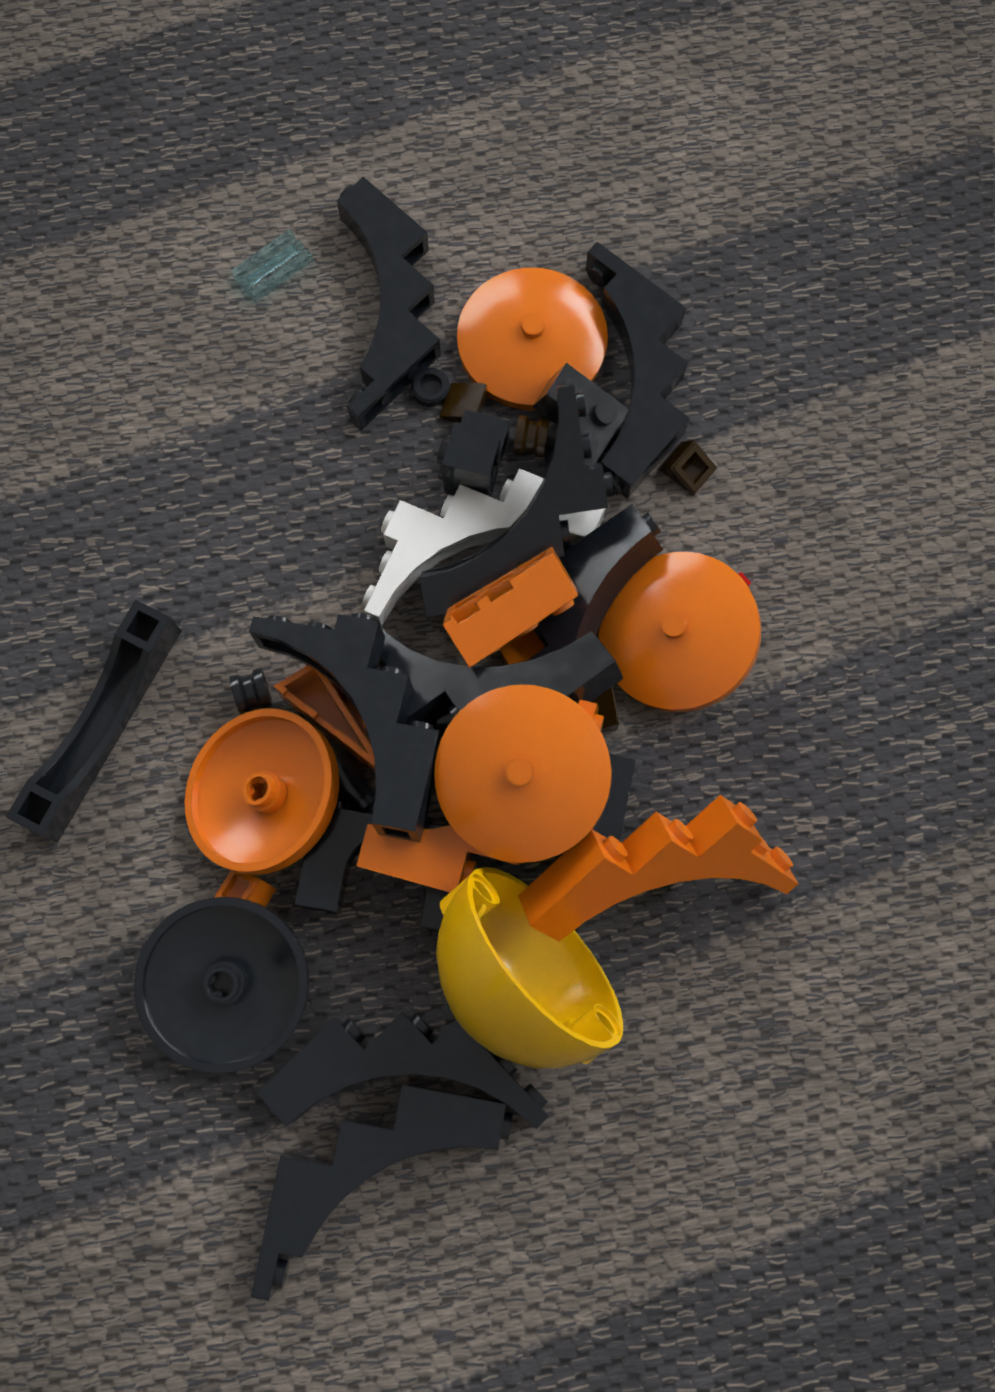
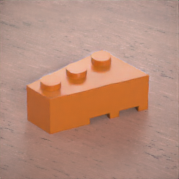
(510, 606)
(328, 710)

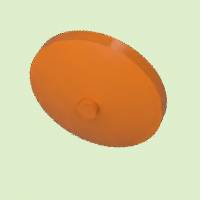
(525, 330)
(682, 632)
(522, 773)
(261, 791)

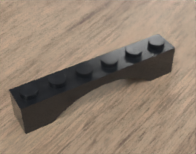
(64, 779)

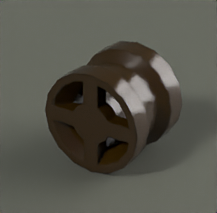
(531, 436)

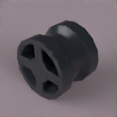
(250, 691)

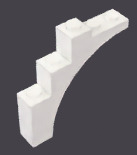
(468, 520)

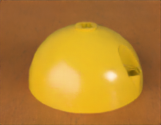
(517, 986)

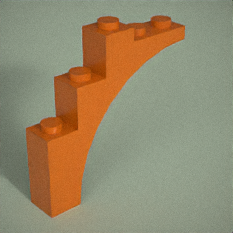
(657, 854)
(440, 858)

